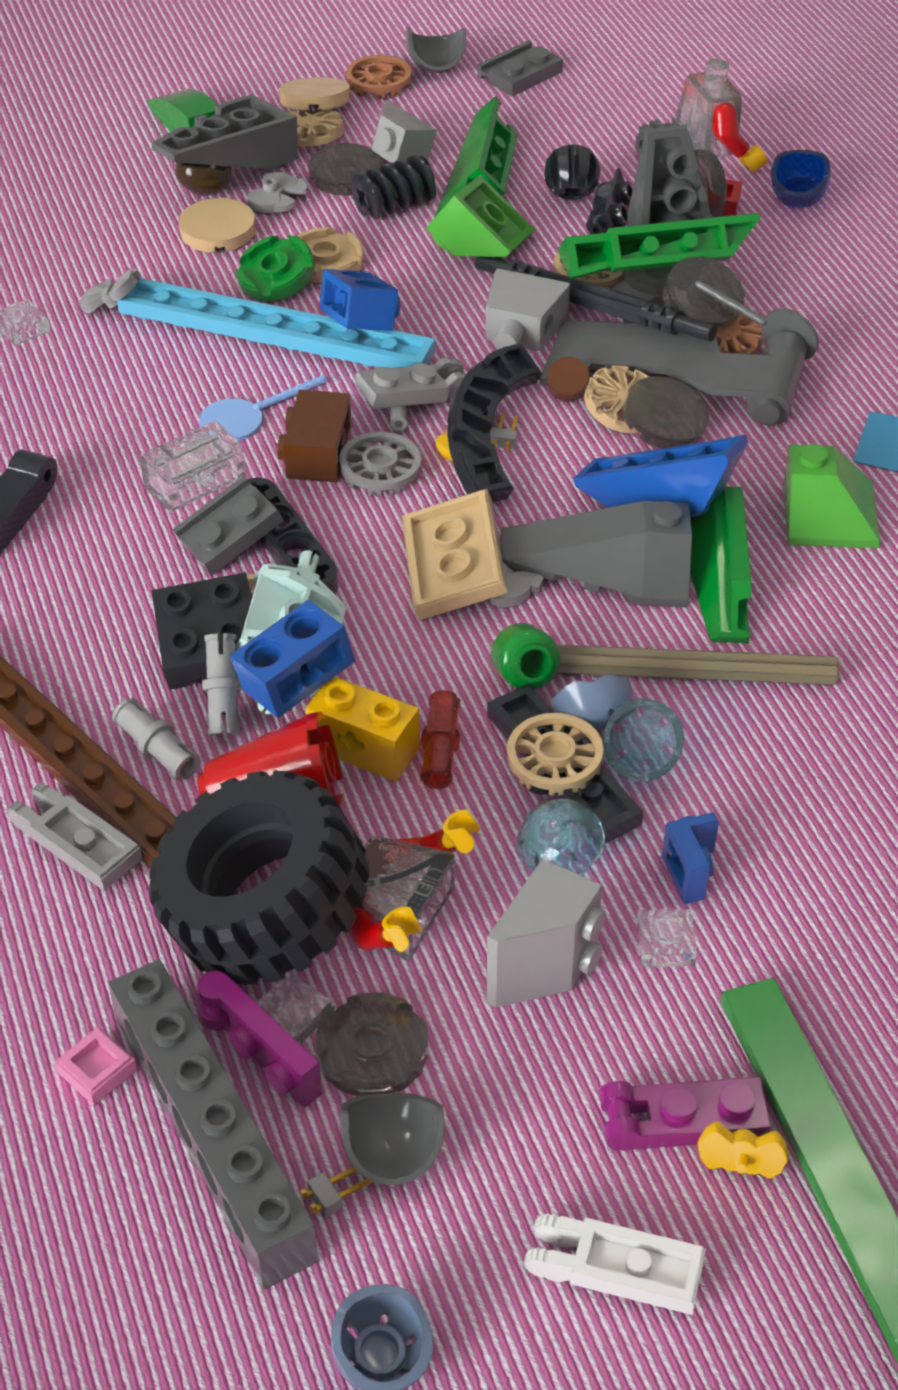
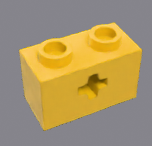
(369, 727)

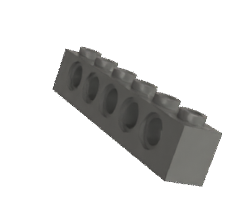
(214, 1125)

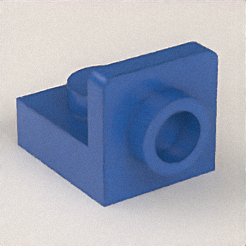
(688, 854)

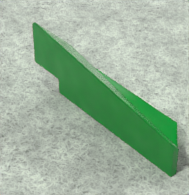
(485, 152)
(655, 244)
(722, 567)

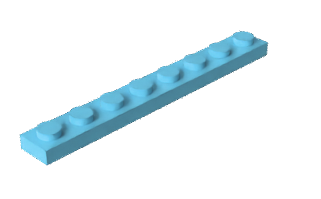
(274, 325)

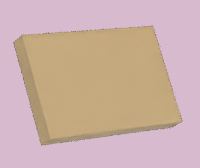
(453, 554)

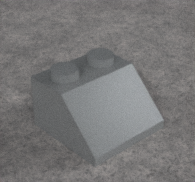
(545, 937)

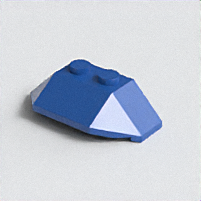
(671, 474)

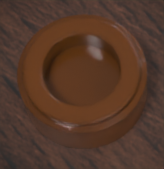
(568, 379)

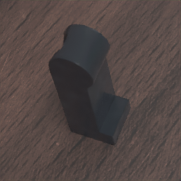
(23, 490)

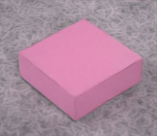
(96, 1065)

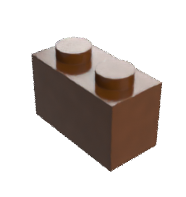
(315, 435)

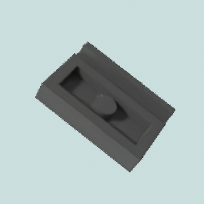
(520, 68)
(228, 525)

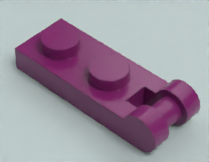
(259, 1036)
(680, 1111)

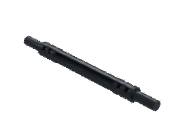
(612, 301)

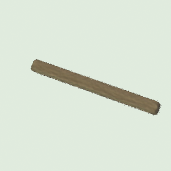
(698, 664)

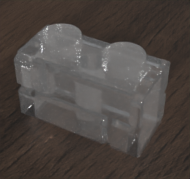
(192, 466)

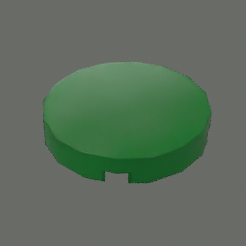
(275, 268)

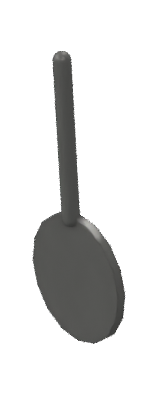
(775, 321)

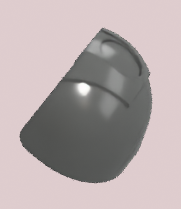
(436, 52)
(392, 1135)

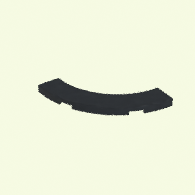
(473, 416)

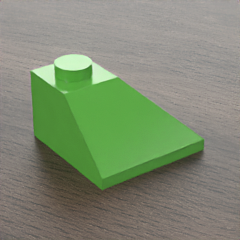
(479, 223)
(828, 500)

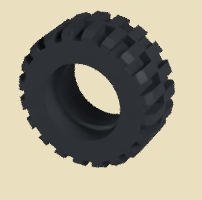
(288, 914)

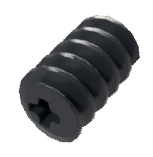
(393, 184)

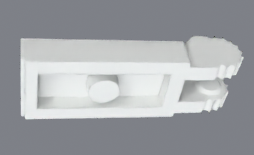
(618, 1261)

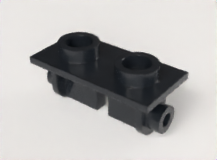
(610, 205)

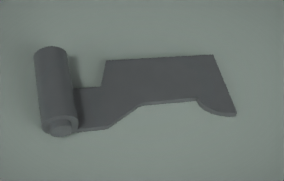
(764, 379)

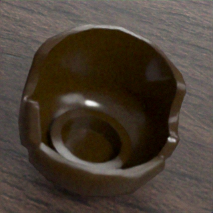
(203, 178)

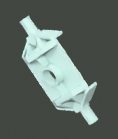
(281, 591)

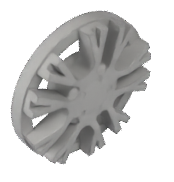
(380, 462)

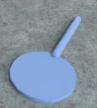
(243, 417)

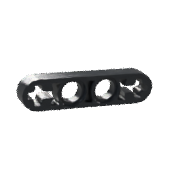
(293, 536)

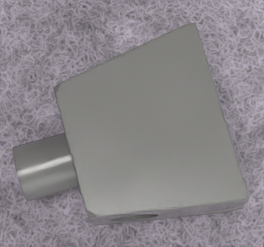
(525, 309)

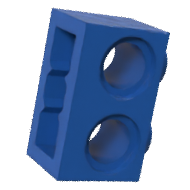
(359, 299)
(293, 658)

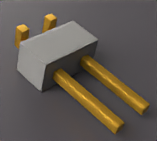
(503, 437)
(325, 1194)

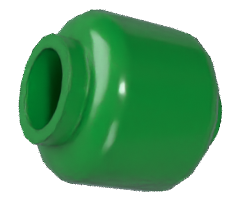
(525, 656)

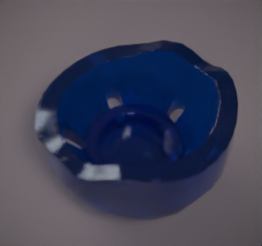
(801, 168)

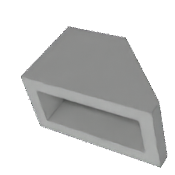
(401, 134)

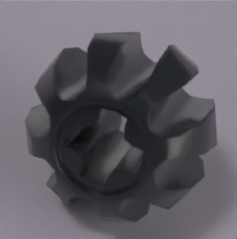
(572, 172)

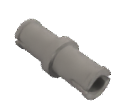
(221, 685)
(156, 738)

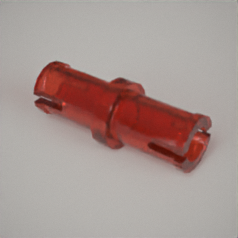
(440, 739)

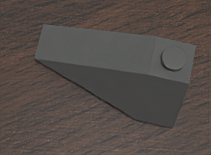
(238, 135)
(667, 180)
(623, 548)

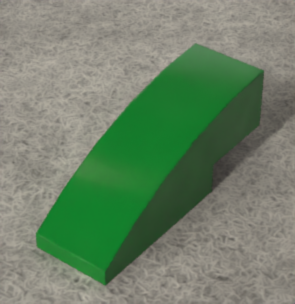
(182, 108)

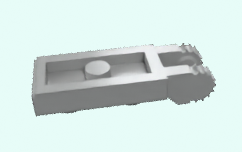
(411, 384)
(76, 836)

